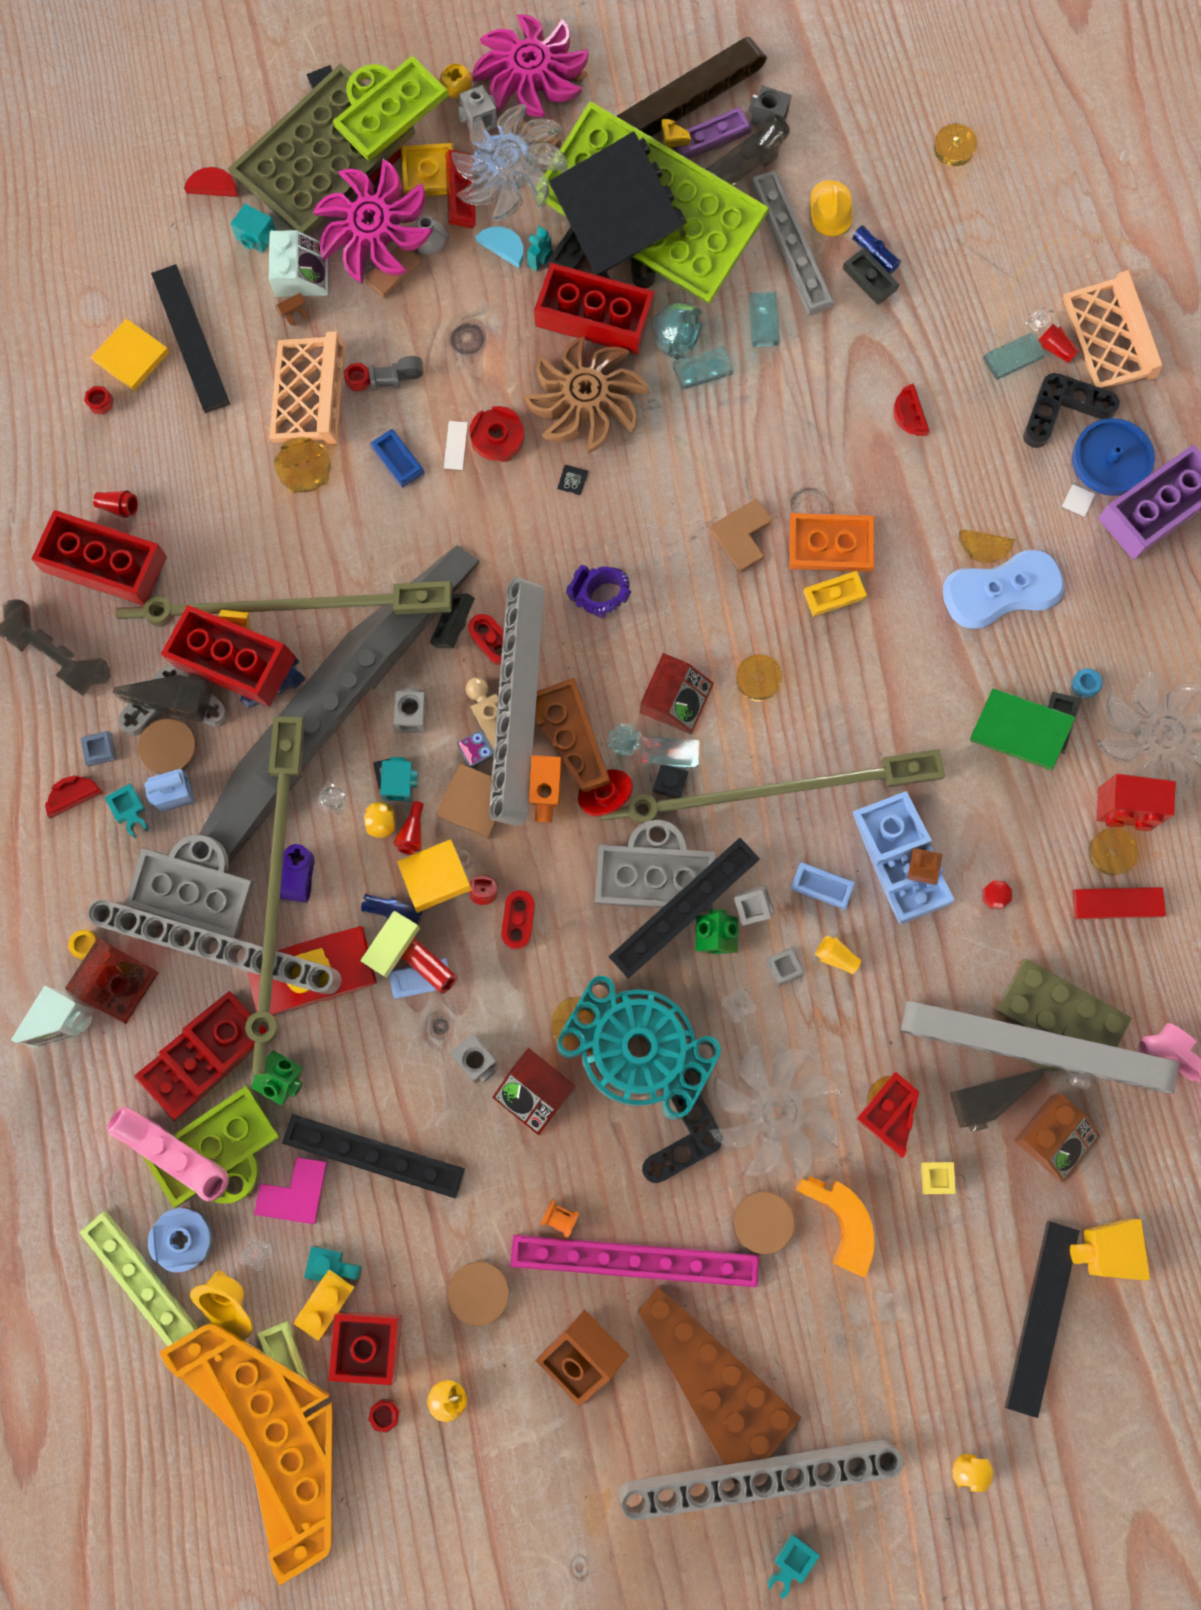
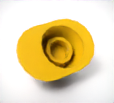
(831, 208)
(222, 1303)

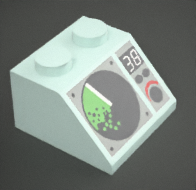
(297, 265)
(53, 1019)

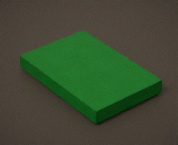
(1022, 729)

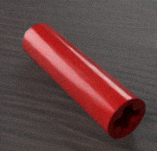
(429, 966)

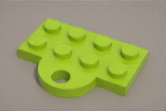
(387, 104)
(229, 1137)

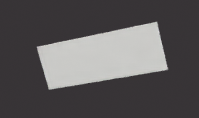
(455, 445)

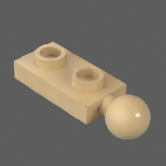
(486, 708)

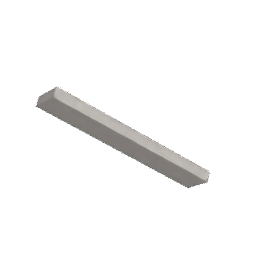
(792, 243)

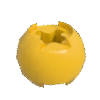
(456, 79)
(380, 819)
(447, 1401)
(973, 1473)

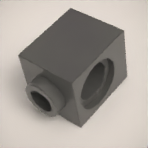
(769, 103)

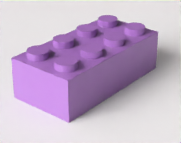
(1156, 504)

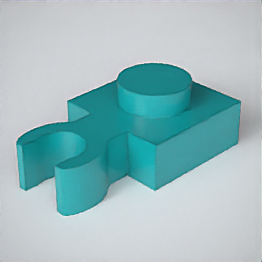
(540, 249)
(126, 806)
(795, 1562)

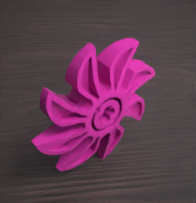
(530, 65)
(379, 207)

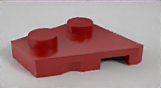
(891, 1113)

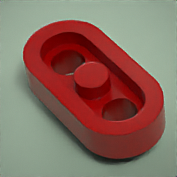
(489, 641)
(518, 920)

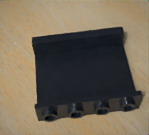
(617, 203)

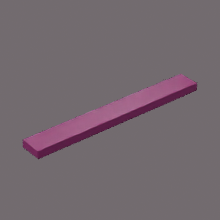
(635, 1261)

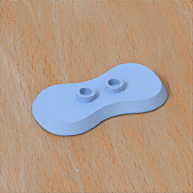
(1022, 583)

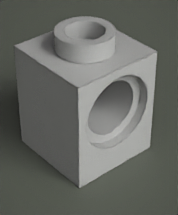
(410, 722)
(754, 905)
(462, 1053)

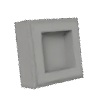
(785, 966)

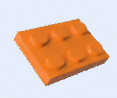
(831, 542)

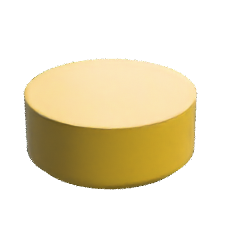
(81, 943)

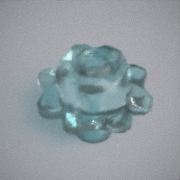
(624, 739)

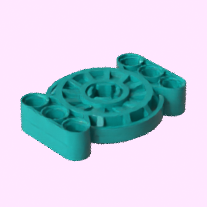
(666, 1040)

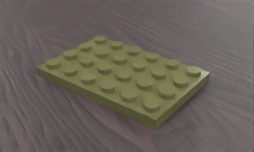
(304, 152)

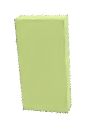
(390, 944)
(281, 1345)

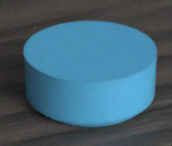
(1087, 683)

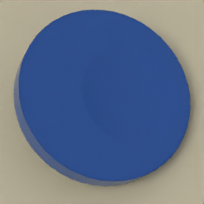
(1112, 456)

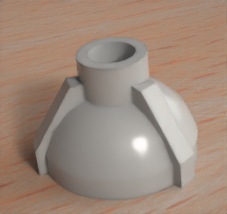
(436, 240)

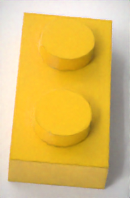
(834, 593)
(323, 1305)

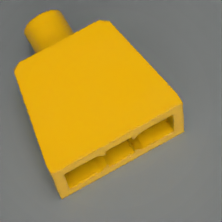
(1114, 1250)

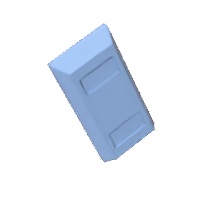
(822, 885)
(408, 982)

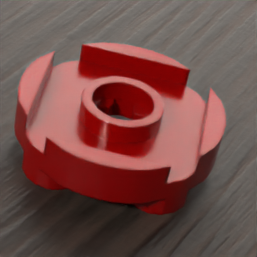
(497, 448)

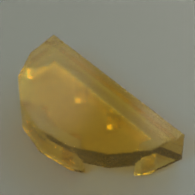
(985, 547)

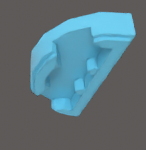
(503, 243)

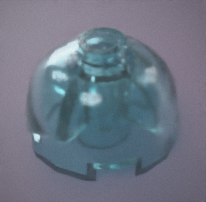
(676, 329)

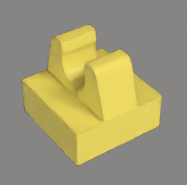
(938, 1178)

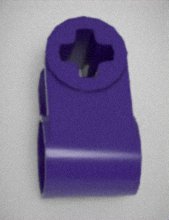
(297, 878)

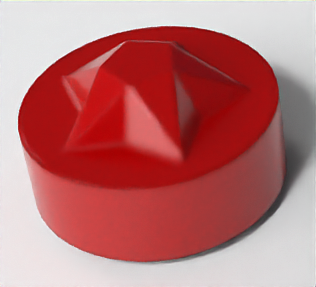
(483, 890)

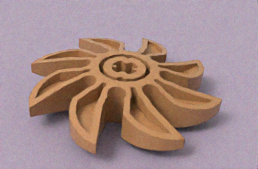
(586, 394)

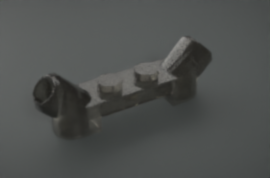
(758, 149)
(77, 675)

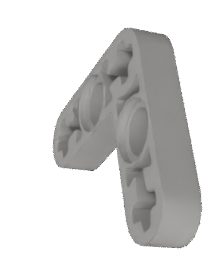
(144, 721)

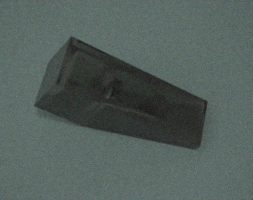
(172, 694)
(989, 1100)

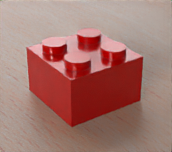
(1135, 801)
(365, 1348)

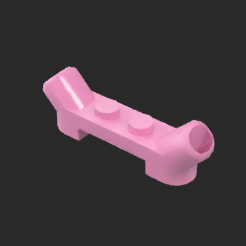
(1174, 1045)
(169, 1153)

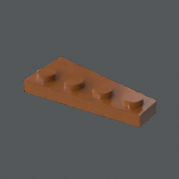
(568, 729)

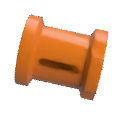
(559, 1218)

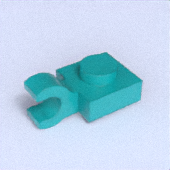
(323, 1259)

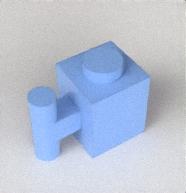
(169, 790)

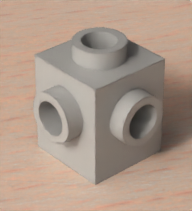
(476, 103)

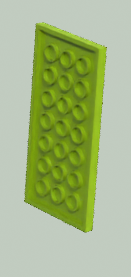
(717, 214)

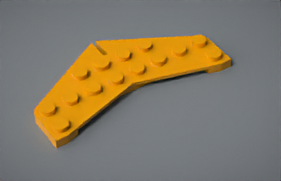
(286, 1447)

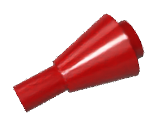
(409, 837)

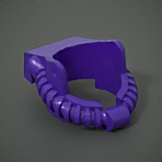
(587, 581)

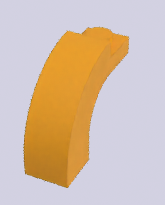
(857, 1231)

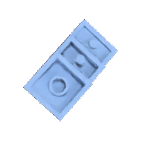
(889, 835)

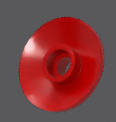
(608, 797)

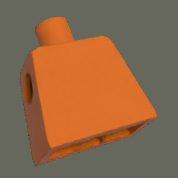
(545, 772)

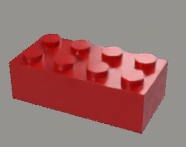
(594, 308)
(99, 557)
(228, 655)

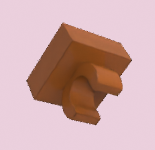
(292, 305)
(924, 866)

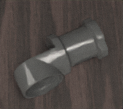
(407, 368)

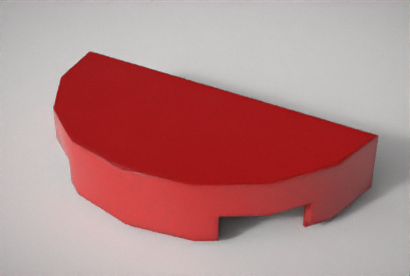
(211, 182)
(909, 412)
(70, 793)

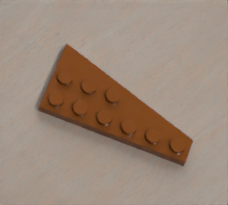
(731, 1402)

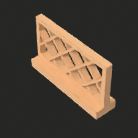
(1136, 330)
(329, 385)

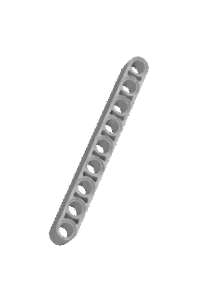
(516, 702)
(200, 946)
(1040, 1047)
(775, 1485)

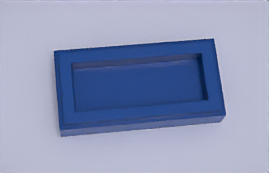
(397, 458)

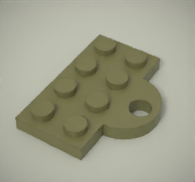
(1056, 1006)

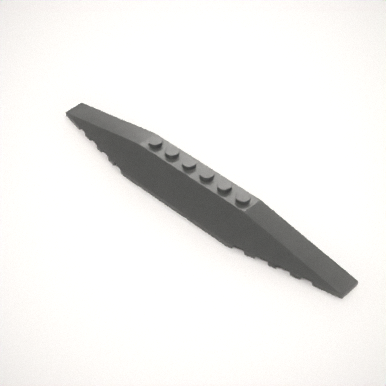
(324, 703)

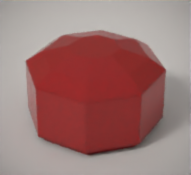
(357, 377)
(98, 400)
(997, 894)
(384, 1415)

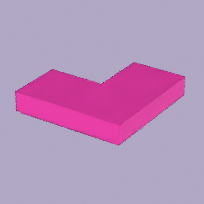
(299, 1201)

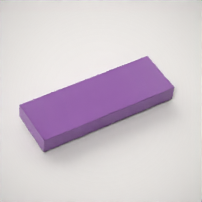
(715, 133)

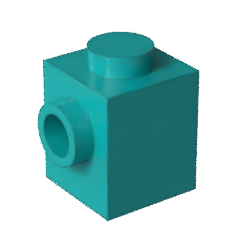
(252, 228)
(398, 779)

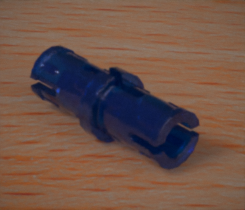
(876, 248)
(387, 906)

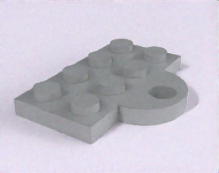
(646, 870)
(191, 887)

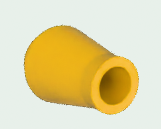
(835, 953)

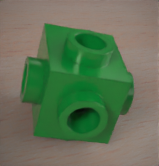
(717, 933)
(280, 1078)

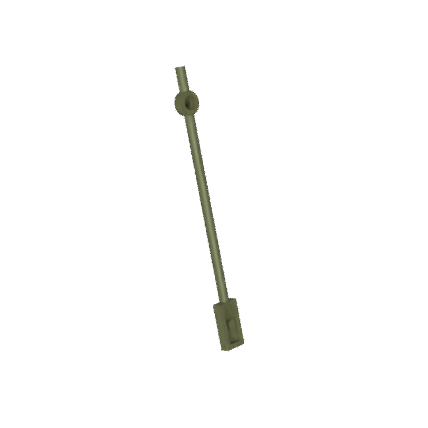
(407, 599)
(283, 763)
(896, 770)

